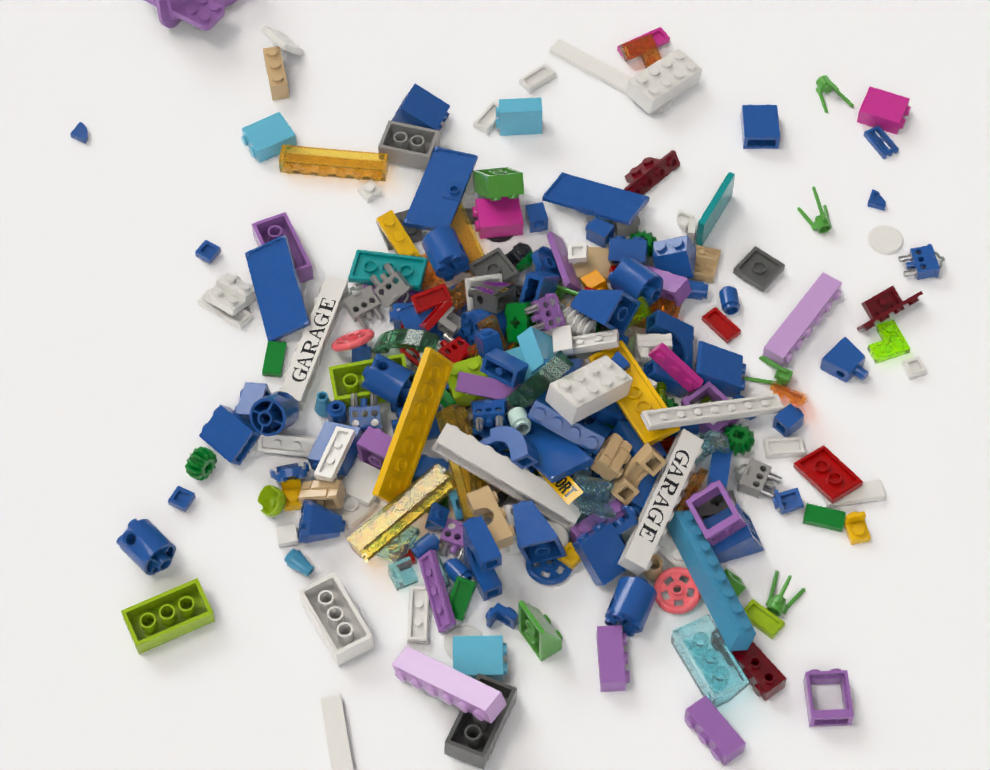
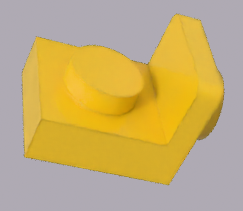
(292, 490)
(856, 528)

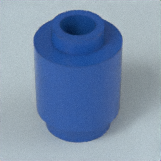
(698, 289)
(729, 300)
(336, 412)
(424, 544)
(455, 568)

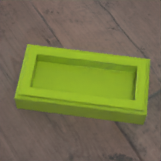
(763, 619)

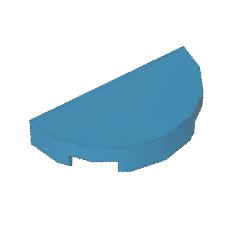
(453, 496)

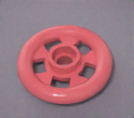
(352, 340)
(668, 604)

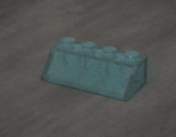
(709, 660)

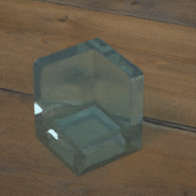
(714, 442)
(402, 573)

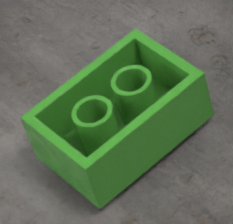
(498, 183)

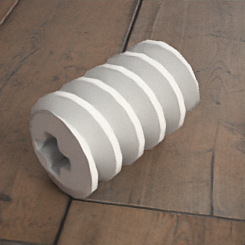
(579, 323)

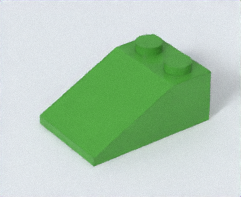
(538, 631)

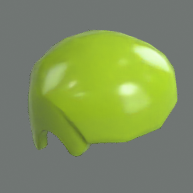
(272, 500)

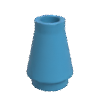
(321, 404)
(298, 562)

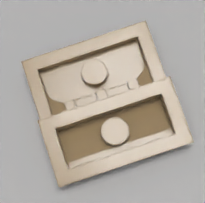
(596, 261)
(706, 263)

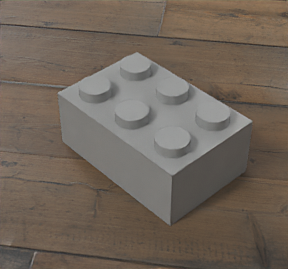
(408, 144)

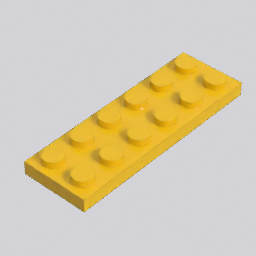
(640, 398)

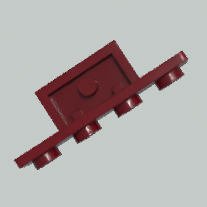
(650, 172)
(884, 303)

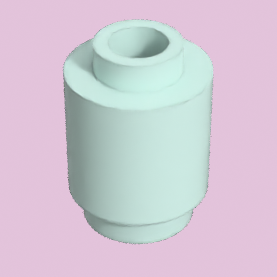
(518, 420)

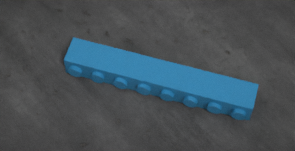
(711, 581)

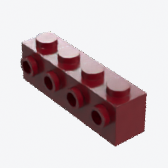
(761, 672)

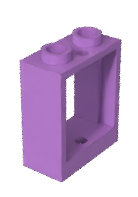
(715, 395)
(725, 527)
(831, 717)

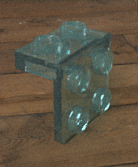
(594, 496)

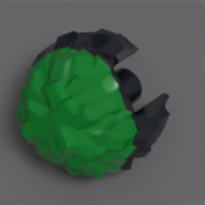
(520, 256)

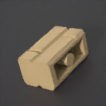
(612, 457)
(324, 493)

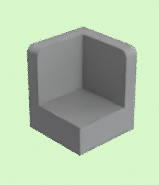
(449, 322)

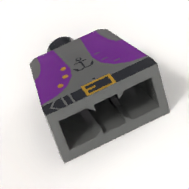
(493, 296)

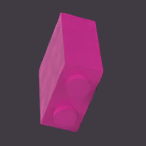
(884, 110)
(498, 217)

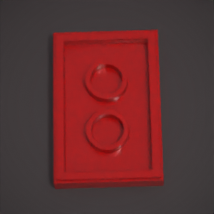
(828, 474)

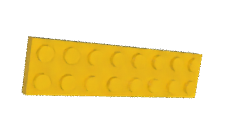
(413, 425)

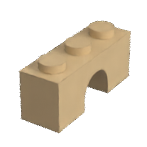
(276, 73)
(645, 462)
(484, 503)

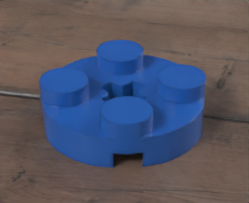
(545, 261)
(289, 470)

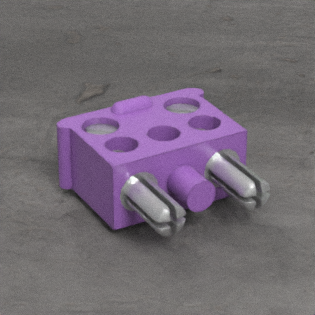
(547, 312)
(452, 537)

